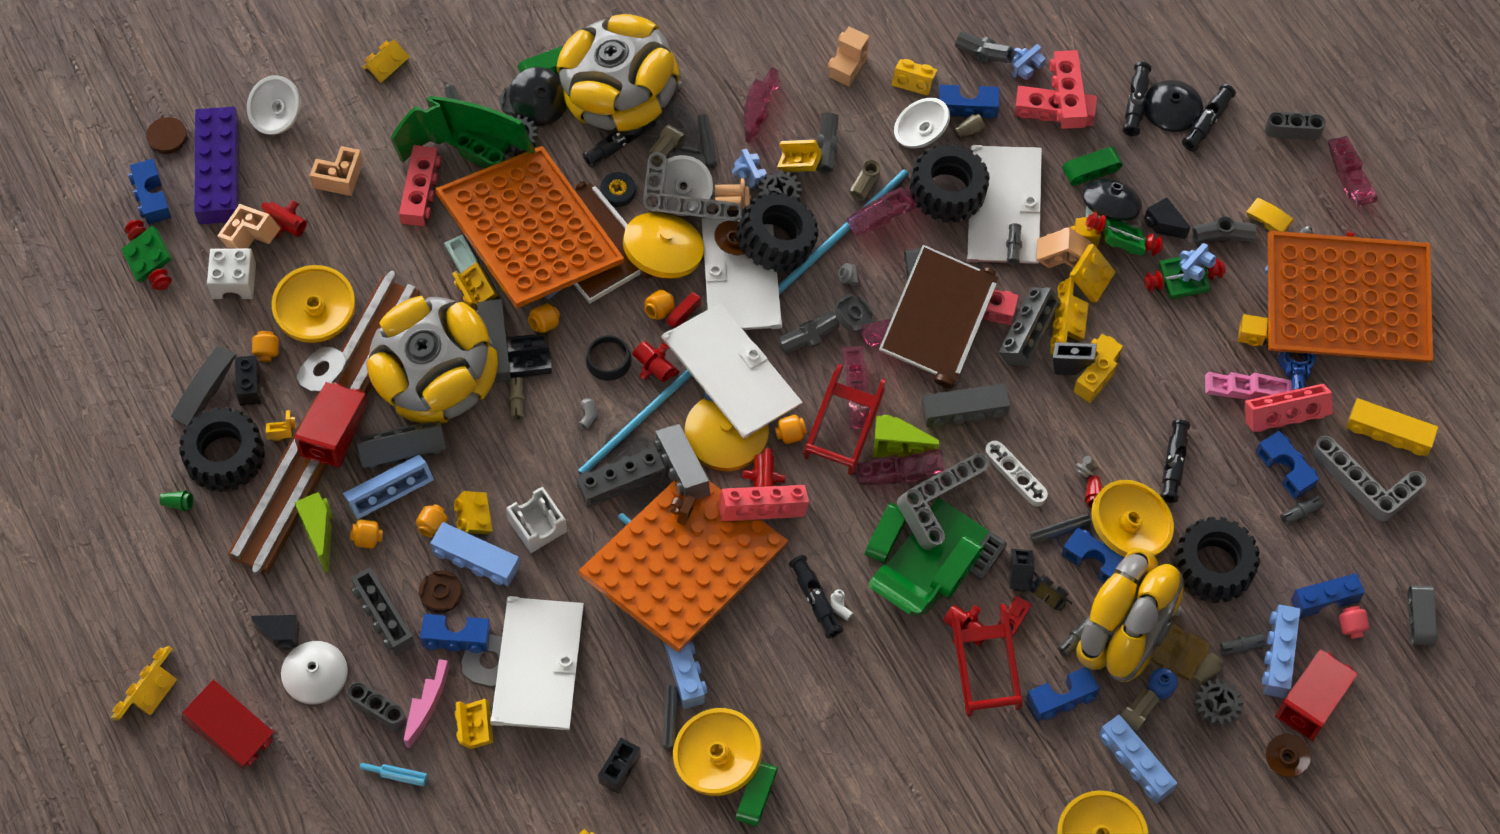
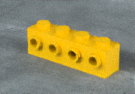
(1391, 427)

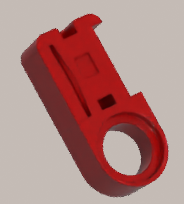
(684, 310)
(1017, 612)

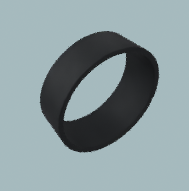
(608, 375)

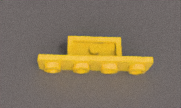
(1069, 316)
(150, 689)

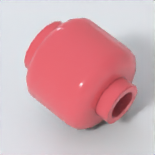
(1354, 622)

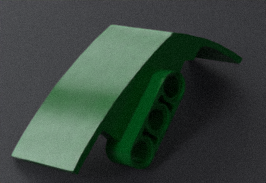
(472, 129)
(918, 576)

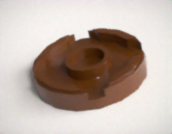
(166, 135)
(440, 591)

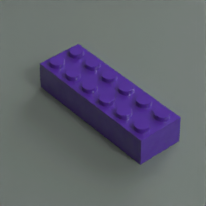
(216, 164)

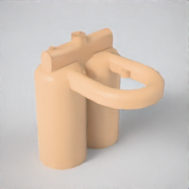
(733, 193)

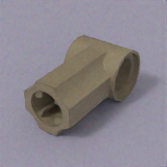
(669, 140)
(865, 180)
(1137, 713)

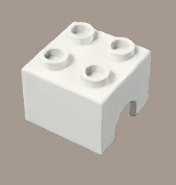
(231, 272)
(537, 520)

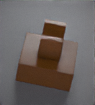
(683, 508)

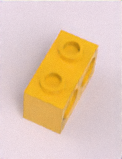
(1095, 377)

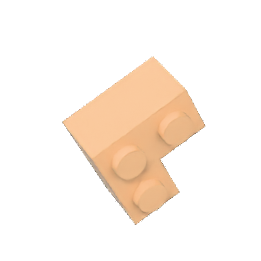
(850, 56)
(338, 176)
(246, 226)
(1061, 247)

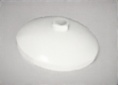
(265, 104)
(922, 123)
(687, 170)
(317, 684)

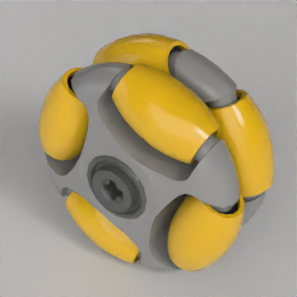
(618, 73)
(432, 359)
(1131, 616)

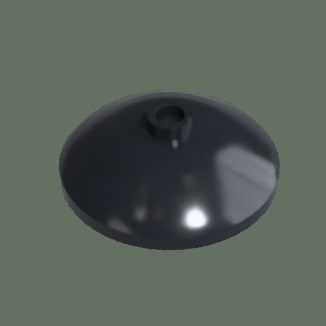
(528, 103)
(1172, 113)
(1112, 199)

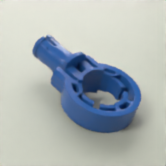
(1296, 369)

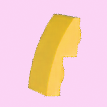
(1270, 215)

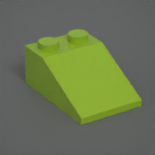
(900, 438)
(316, 518)

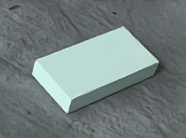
(460, 253)

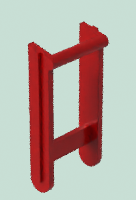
(853, 395)
(985, 633)

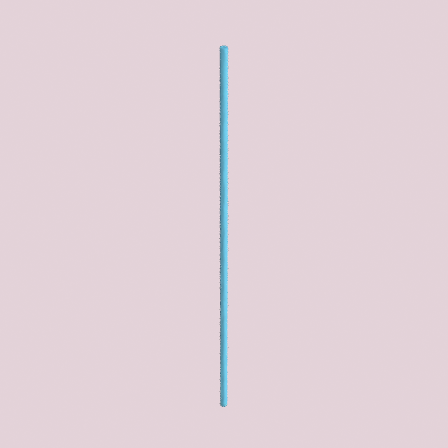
(686, 375)

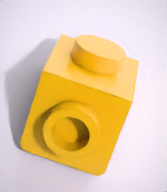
(280, 430)

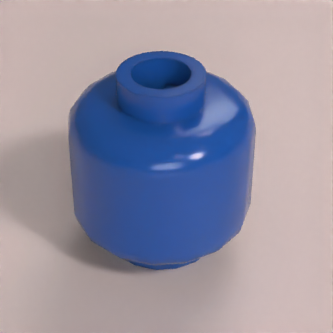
(1163, 683)

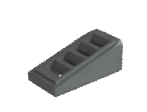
(997, 548)

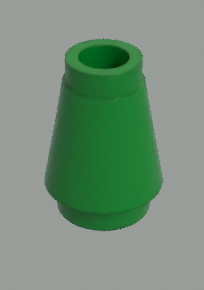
(177, 500)

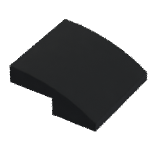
(529, 355)

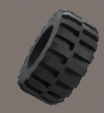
(954, 162)
(769, 250)
(214, 426)
(1228, 537)

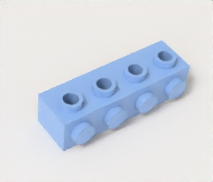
(388, 486)
(475, 554)
(1281, 651)
(686, 676)
(1137, 759)

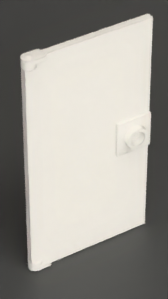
(1010, 199)
(740, 285)
(732, 370)
(537, 664)

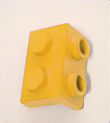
(386, 60)
(914, 76)
(799, 156)
(474, 285)
(473, 513)
(474, 724)

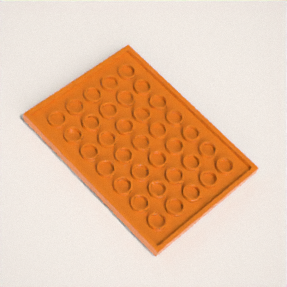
(529, 226)
(1349, 296)
(680, 574)

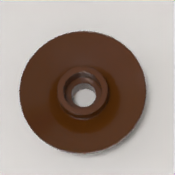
(725, 234)
(1293, 748)

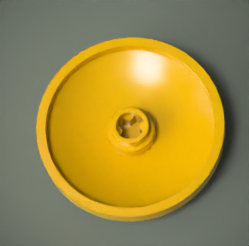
(663, 245)
(313, 303)
(718, 442)
(1132, 517)
(717, 751)
(1101, 814)

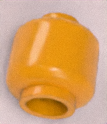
(659, 305)
(544, 318)
(265, 346)
(790, 429)
(430, 520)
(366, 534)

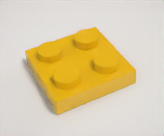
(1092, 273)

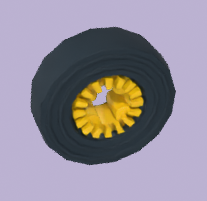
(614, 181)

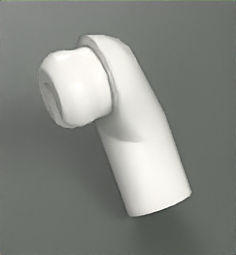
(837, 603)

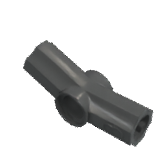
(984, 49)
(827, 142)
(1234, 230)
(809, 332)

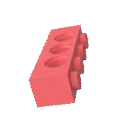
(1069, 63)
(1045, 100)
(421, 158)
(1005, 310)
(1296, 401)
(763, 502)

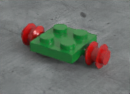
(1124, 235)
(147, 254)
(1172, 275)

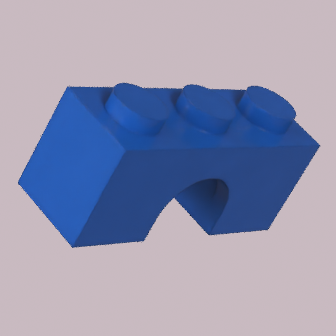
(985, 104)
(153, 205)
(1279, 450)
(1084, 546)
(1341, 590)
(473, 637)
(1047, 703)

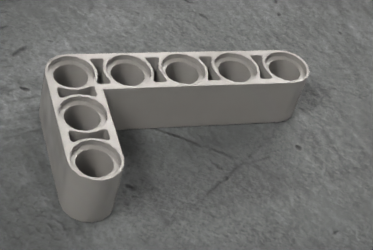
(683, 201)
(1366, 482)
(935, 488)

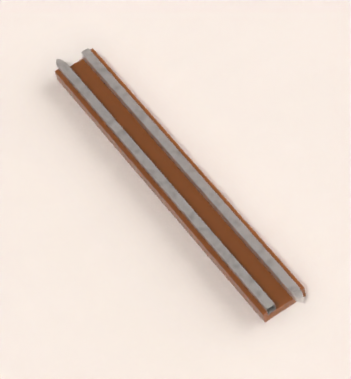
(296, 476)

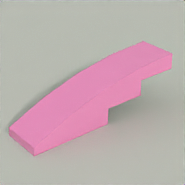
(1245, 386)
(423, 708)

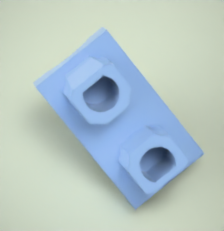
(1024, 59)
(746, 168)
(1192, 262)

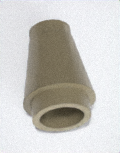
(970, 126)
(1208, 668)

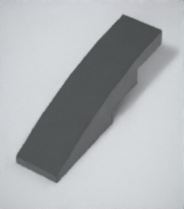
(203, 385)

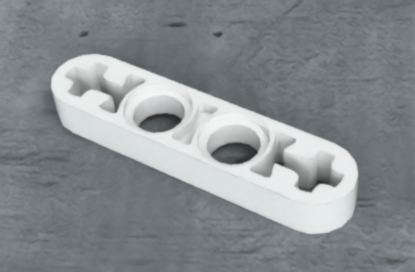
(1018, 471)

